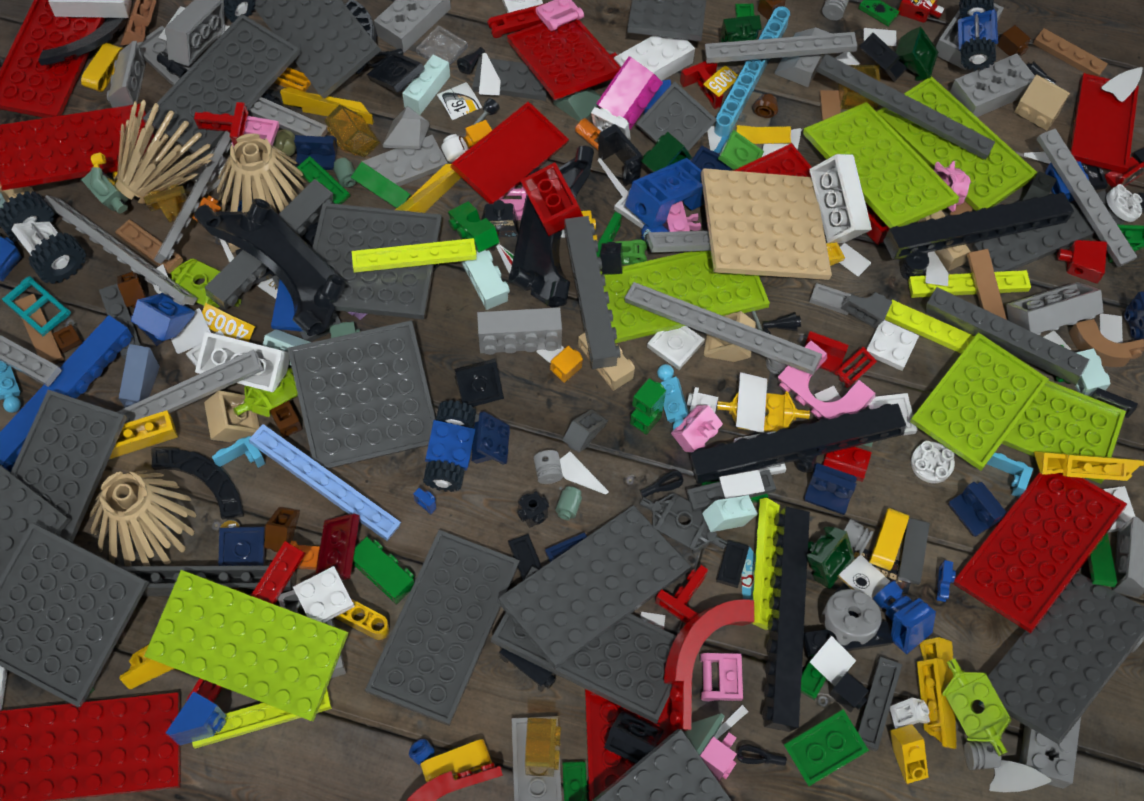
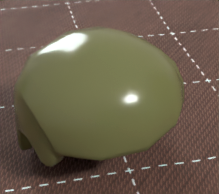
(285, 142)

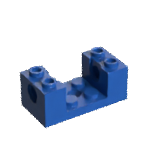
(656, 193)

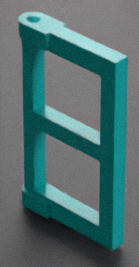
(27, 282)

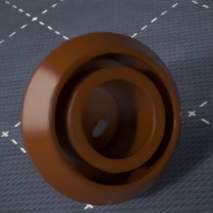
(766, 106)

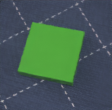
(739, 151)

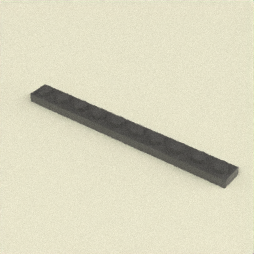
(905, 106)

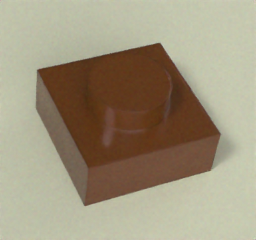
(67, 338)

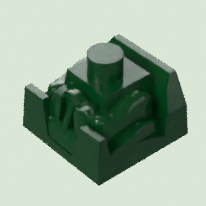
(740, 29)
(917, 53)
(830, 555)

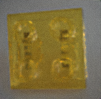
(166, 200)

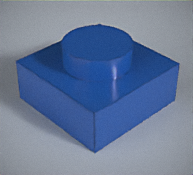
(425, 500)

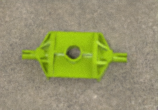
(189, 272)
(262, 401)
(961, 694)

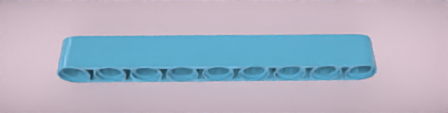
(749, 76)

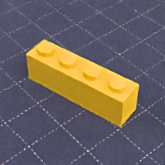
(144, 433)

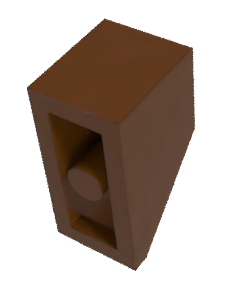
(130, 288)
(280, 528)

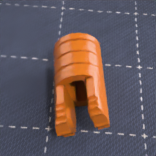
(588, 132)

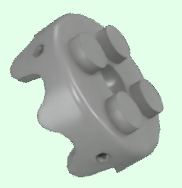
(847, 627)

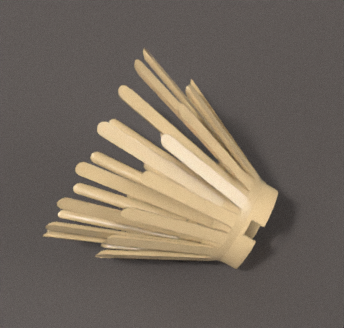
(256, 164)
(141, 174)
(132, 506)

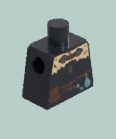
(503, 217)

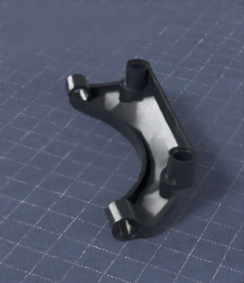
(275, 244)
(536, 254)

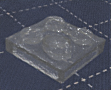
(442, 44)

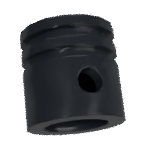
(914, 266)

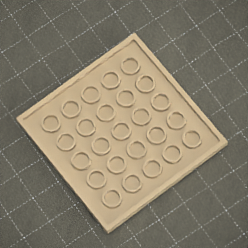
(764, 224)

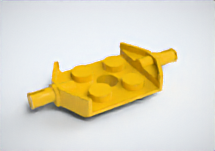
(779, 408)

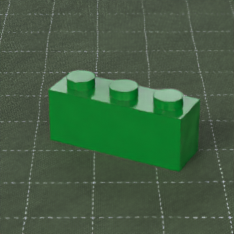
(382, 570)

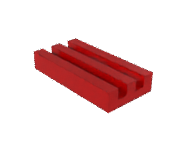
(844, 377)

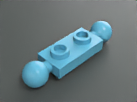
(9, 389)
(674, 402)

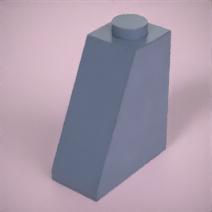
(138, 375)

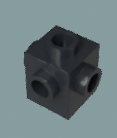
(531, 515)

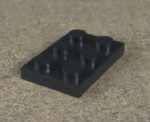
(396, 72)

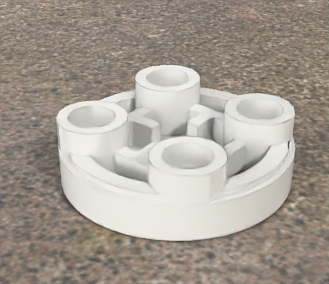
(1124, 203)
(932, 462)

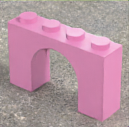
(797, 382)

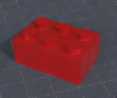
(551, 198)

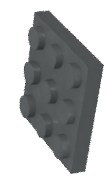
(678, 115)

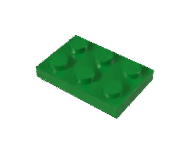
(826, 748)

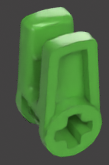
(630, 251)

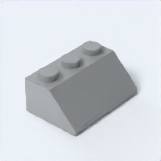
(801, 68)
(127, 76)
(1130, 559)

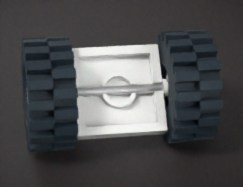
(52, 254)

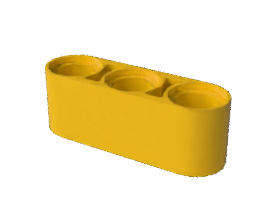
(101, 68)
(889, 539)
(367, 623)
(457, 760)

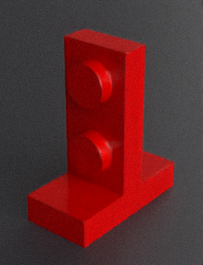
(700, 74)
(225, 122)
(678, 606)

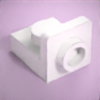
(701, 399)
(909, 712)

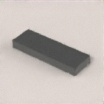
(913, 551)

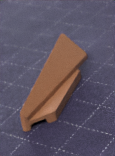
(139, 18)

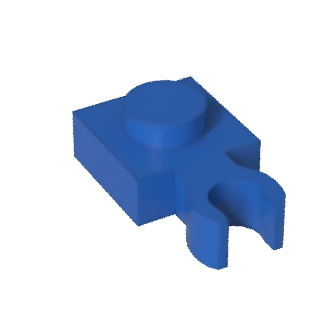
(945, 578)

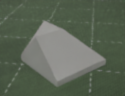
(406, 131)

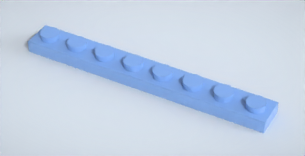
(324, 482)

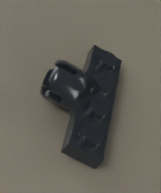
(816, 639)

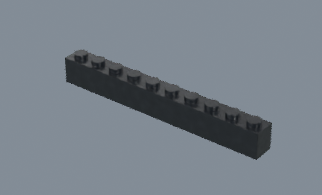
(977, 225)
(798, 443)
(787, 620)

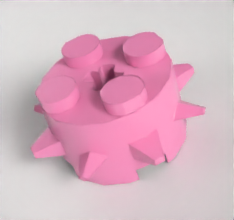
(955, 179)

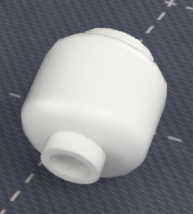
(453, 147)

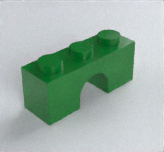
(468, 225)
(648, 405)

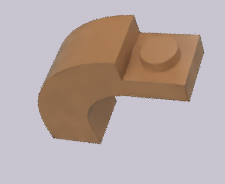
(1088, 336)

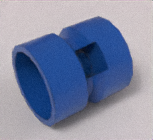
(891, 591)

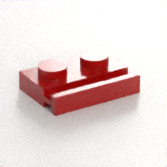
(849, 460)

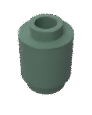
(344, 170)
(568, 503)

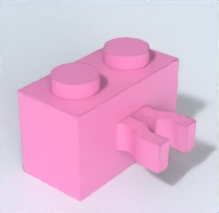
(678, 221)
(700, 427)
(720, 757)

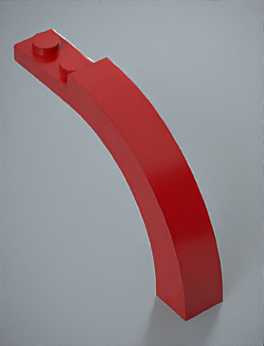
(686, 647)
(444, 783)

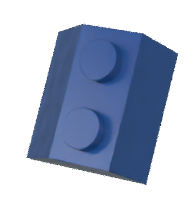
(161, 316)
(196, 721)

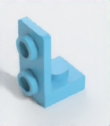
(240, 447)
(1018, 469)

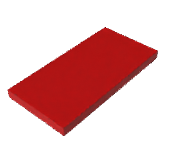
(1103, 126)
(509, 153)

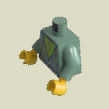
(104, 186)

